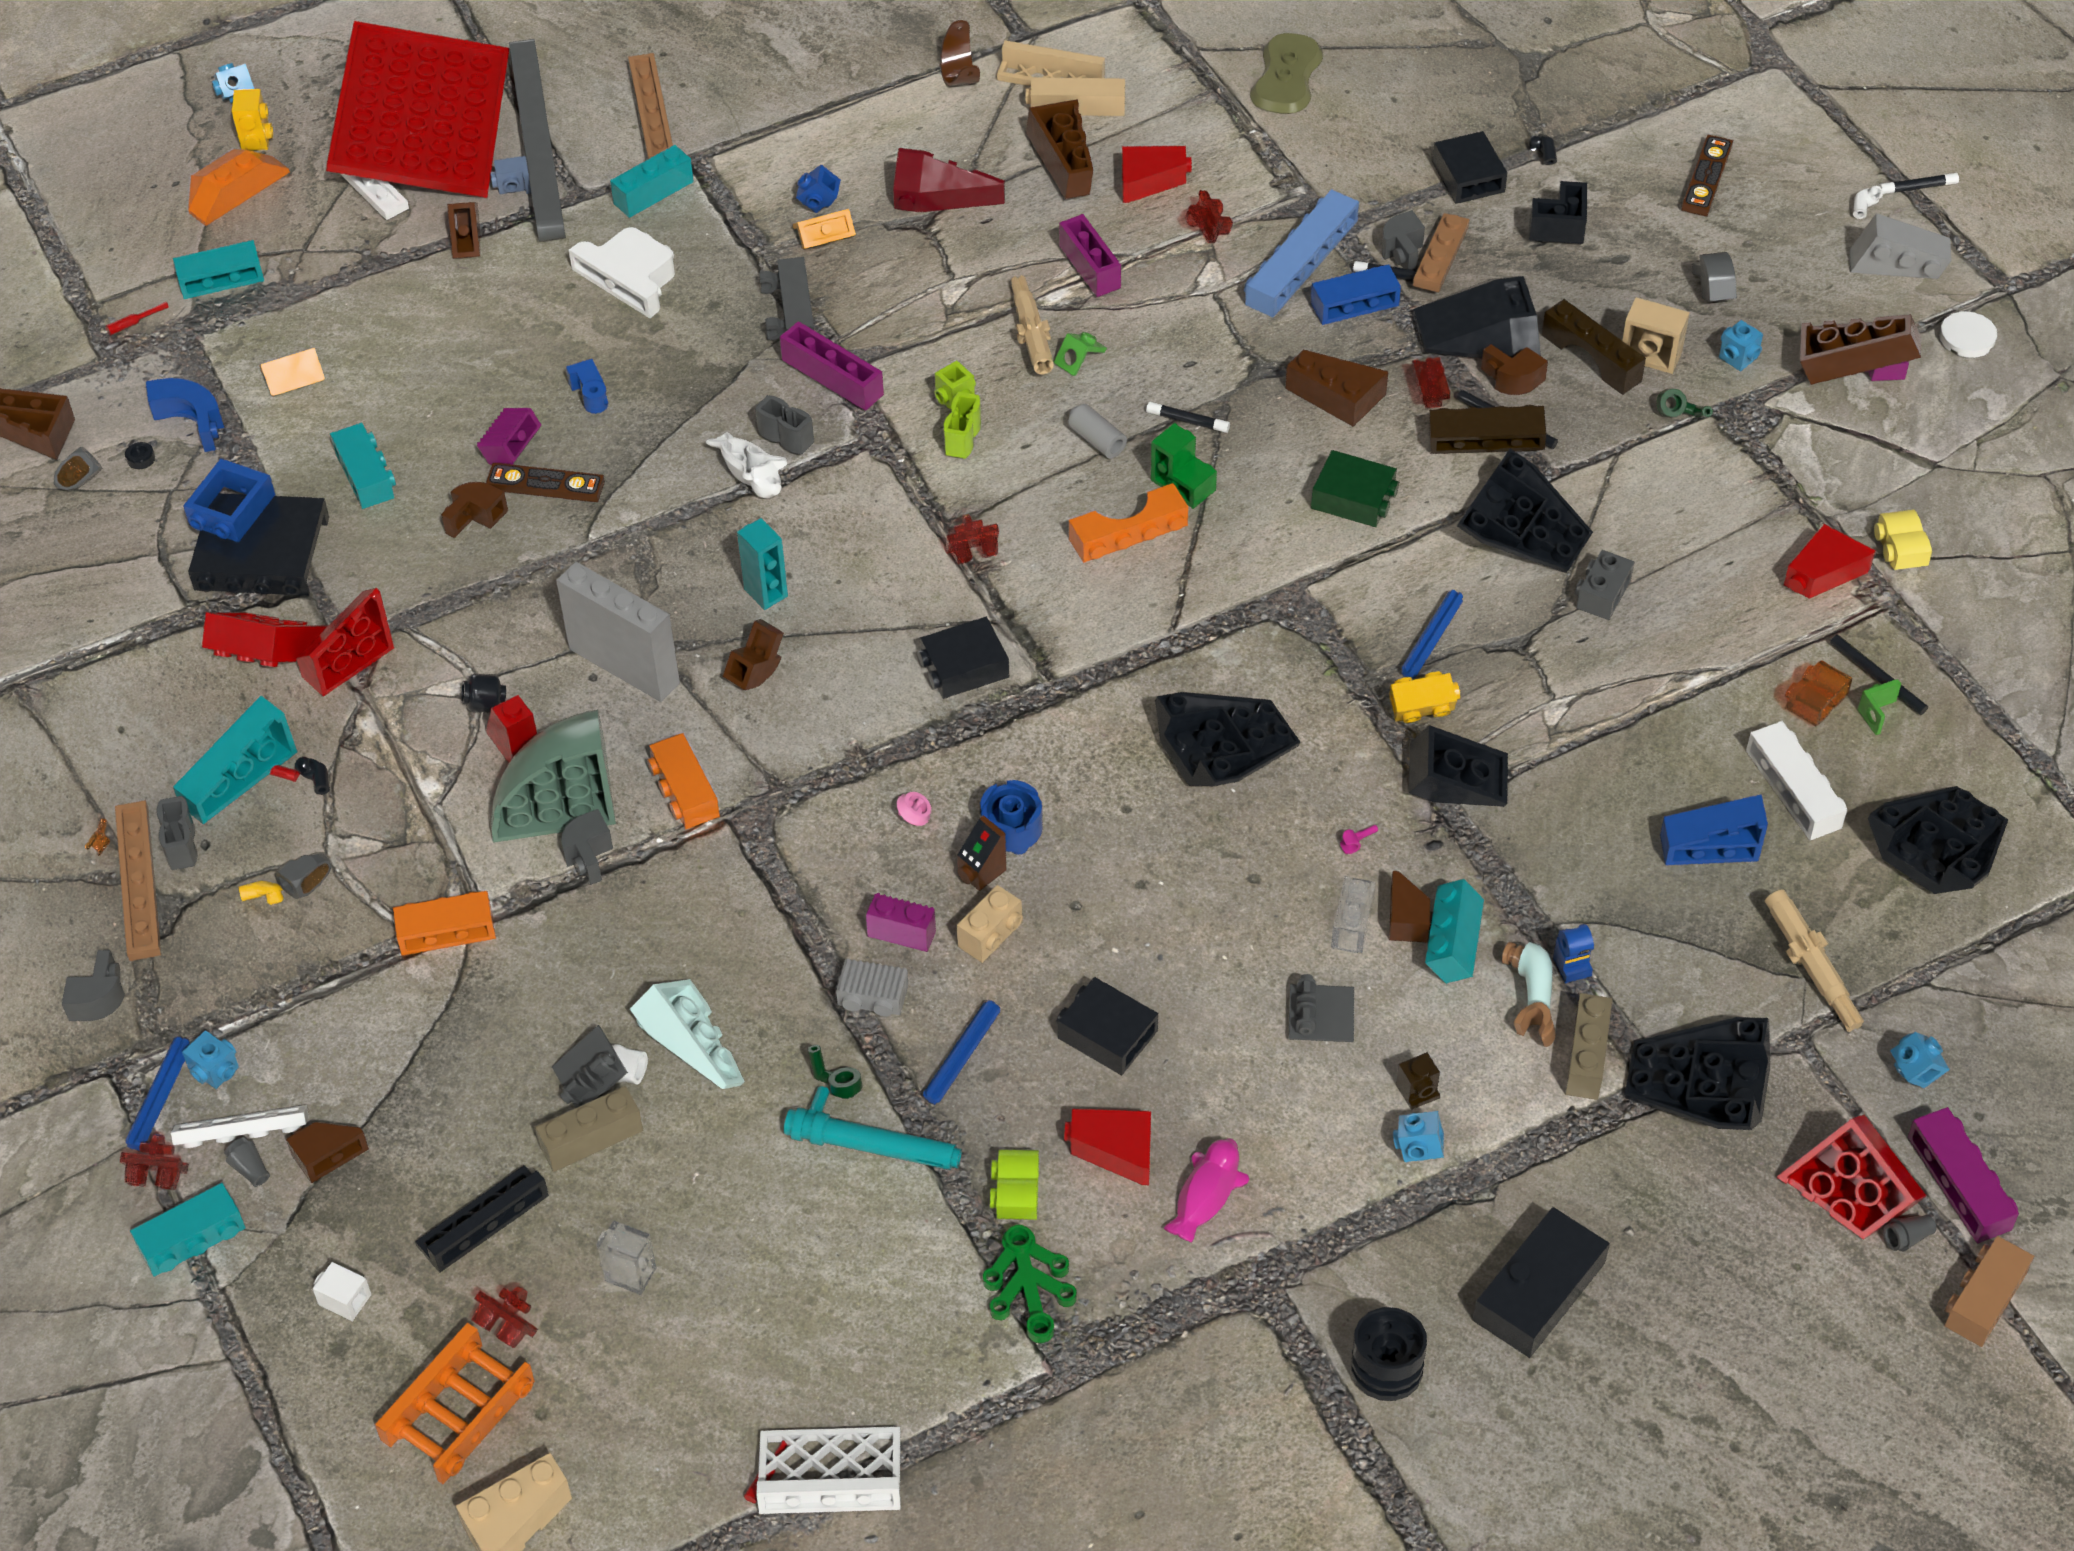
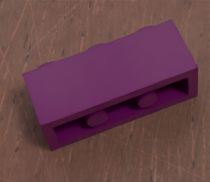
(1090, 255)

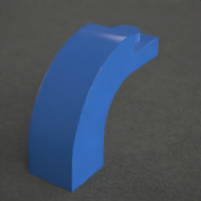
(186, 399)

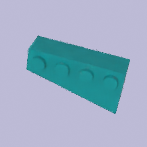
(237, 760)

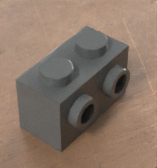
(1604, 584)

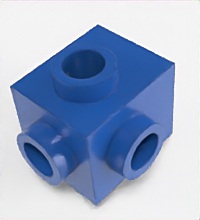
(818, 188)

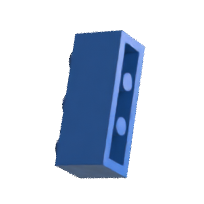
(1355, 294)

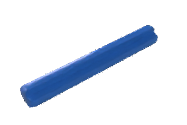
(1432, 634)
(961, 1052)
(157, 1094)

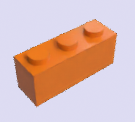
(683, 781)
(444, 922)

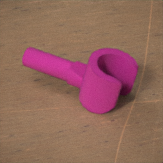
(1350, 842)

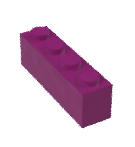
(832, 365)
(1963, 1175)

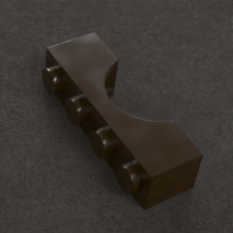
(1618, 362)

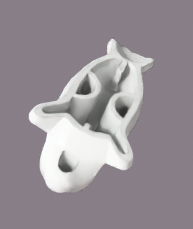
(751, 464)

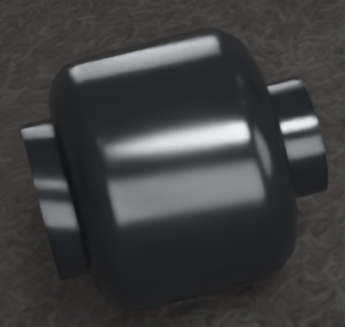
(482, 692)

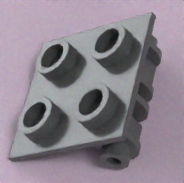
(1321, 1011)
(589, 1069)

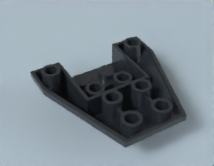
(1480, 315)
(1526, 516)
(1221, 736)
(1939, 838)
(1705, 1072)

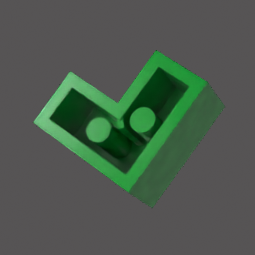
(1175, 462)

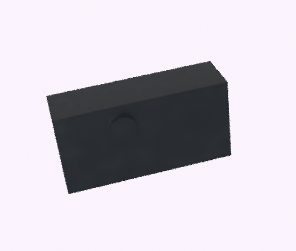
(1541, 1282)

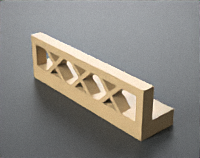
(1046, 61)

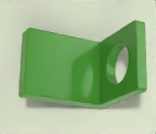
(1081, 345)
(1876, 697)

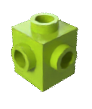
(952, 380)

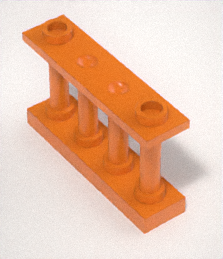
(443, 1374)

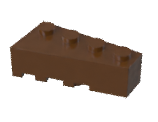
(1062, 146)
(1857, 346)

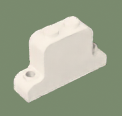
(628, 267)

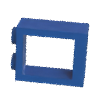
(239, 478)

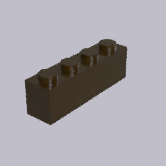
(1487, 429)

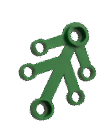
(1028, 1279)

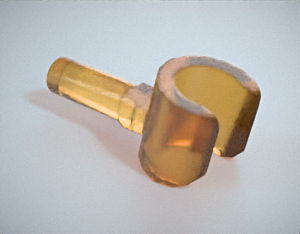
(98, 839)

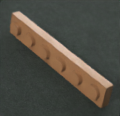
(650, 103)
(137, 881)

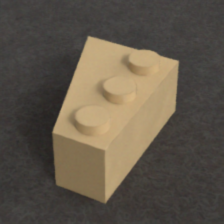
(515, 1507)

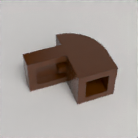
(1515, 374)
(474, 502)
(756, 661)

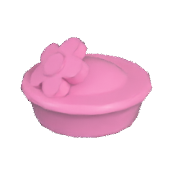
(914, 808)

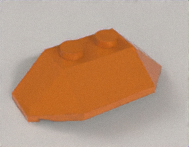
(231, 182)

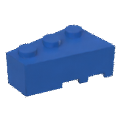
(1715, 833)

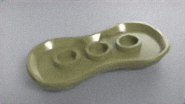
(1288, 67)

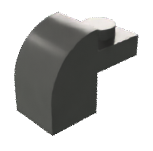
(1402, 238)
(1716, 275)
(583, 841)
(96, 995)

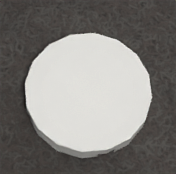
(1968, 334)

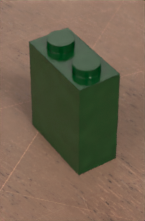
(1354, 488)

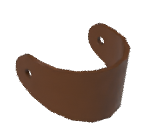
(956, 56)

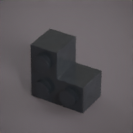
(1560, 218)

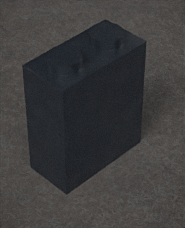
(1469, 167)
(963, 657)
(1107, 1025)

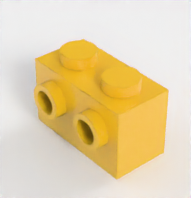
(251, 119)

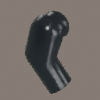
(1546, 145)
(314, 771)

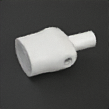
(634, 1062)

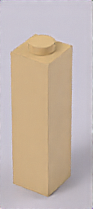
(1094, 95)

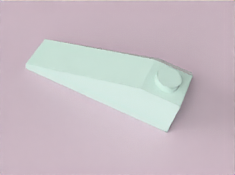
(679, 1020)

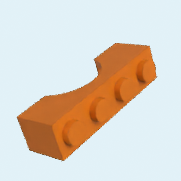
(1099, 535)

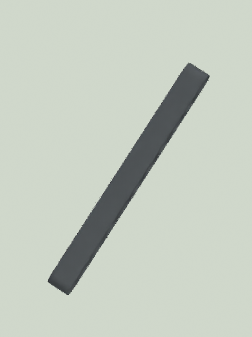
(537, 140)

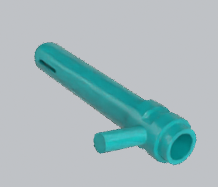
(822, 1129)

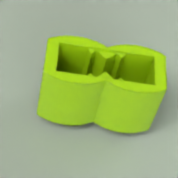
(962, 425)
(1016, 1184)

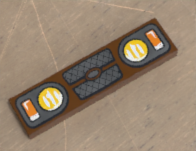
(1707, 175)
(546, 482)

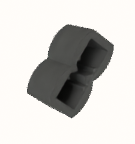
(784, 424)
(177, 833)

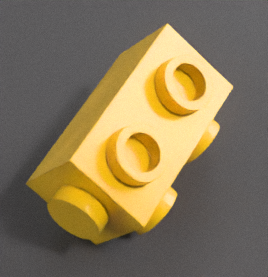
(1423, 697)

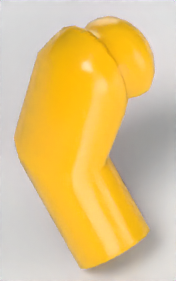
(262, 888)

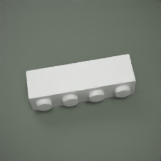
(1796, 780)

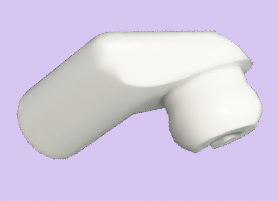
(1866, 199)

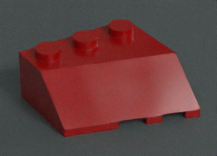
(257, 637)
(347, 644)
(1855, 1178)

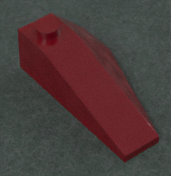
(934, 185)

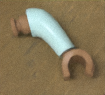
(1536, 967)

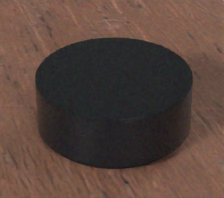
(140, 455)

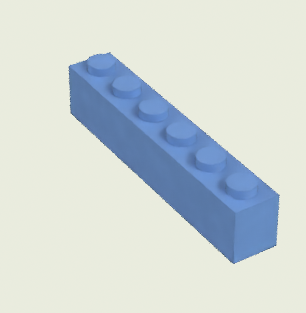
(1301, 253)

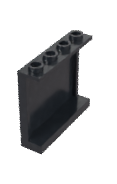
(271, 554)

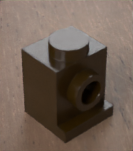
(1418, 1080)

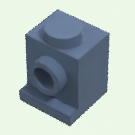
(511, 175)

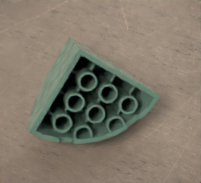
(554, 780)

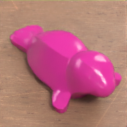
(1207, 1187)

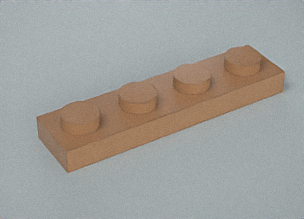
(1441, 252)

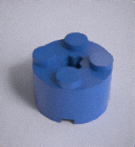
(1016, 812)

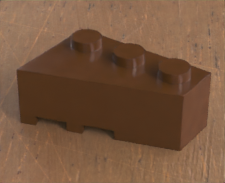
(1336, 385)
(36, 420)

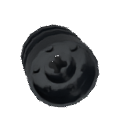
(1388, 1354)

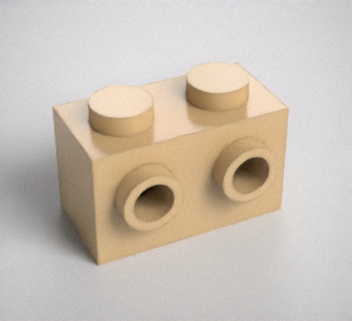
(989, 923)

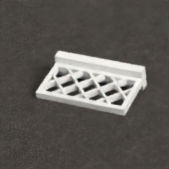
(829, 1491)

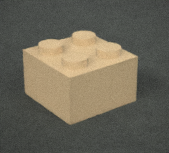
(1656, 333)

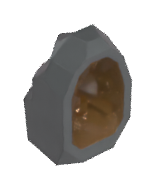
(76, 470)
(303, 874)

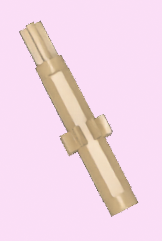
(1031, 328)
(1809, 950)

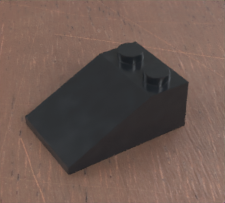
(1457, 770)

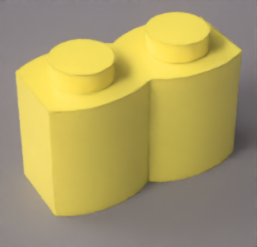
(1903, 539)

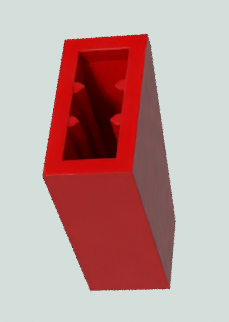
(1152, 170)
(1828, 563)
(511, 726)
(1112, 1141)

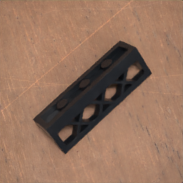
(484, 1223)

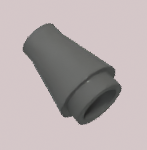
(245, 1159)
(1906, 1232)

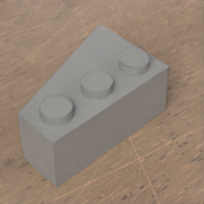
(1899, 250)

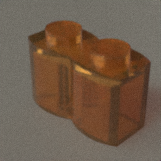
(1818, 692)

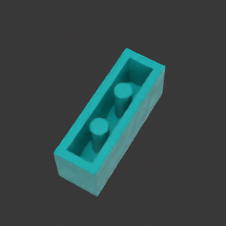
(652, 181)
(218, 269)
(363, 465)
(762, 563)
(1454, 931)
(188, 1229)

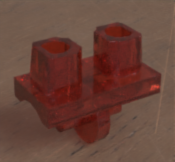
(1208, 217)
(1431, 381)
(972, 535)
(167, 1168)
(515, 1326)

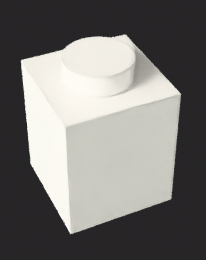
(341, 1291)

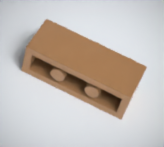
(1987, 1290)

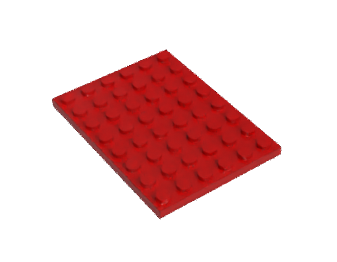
(418, 109)

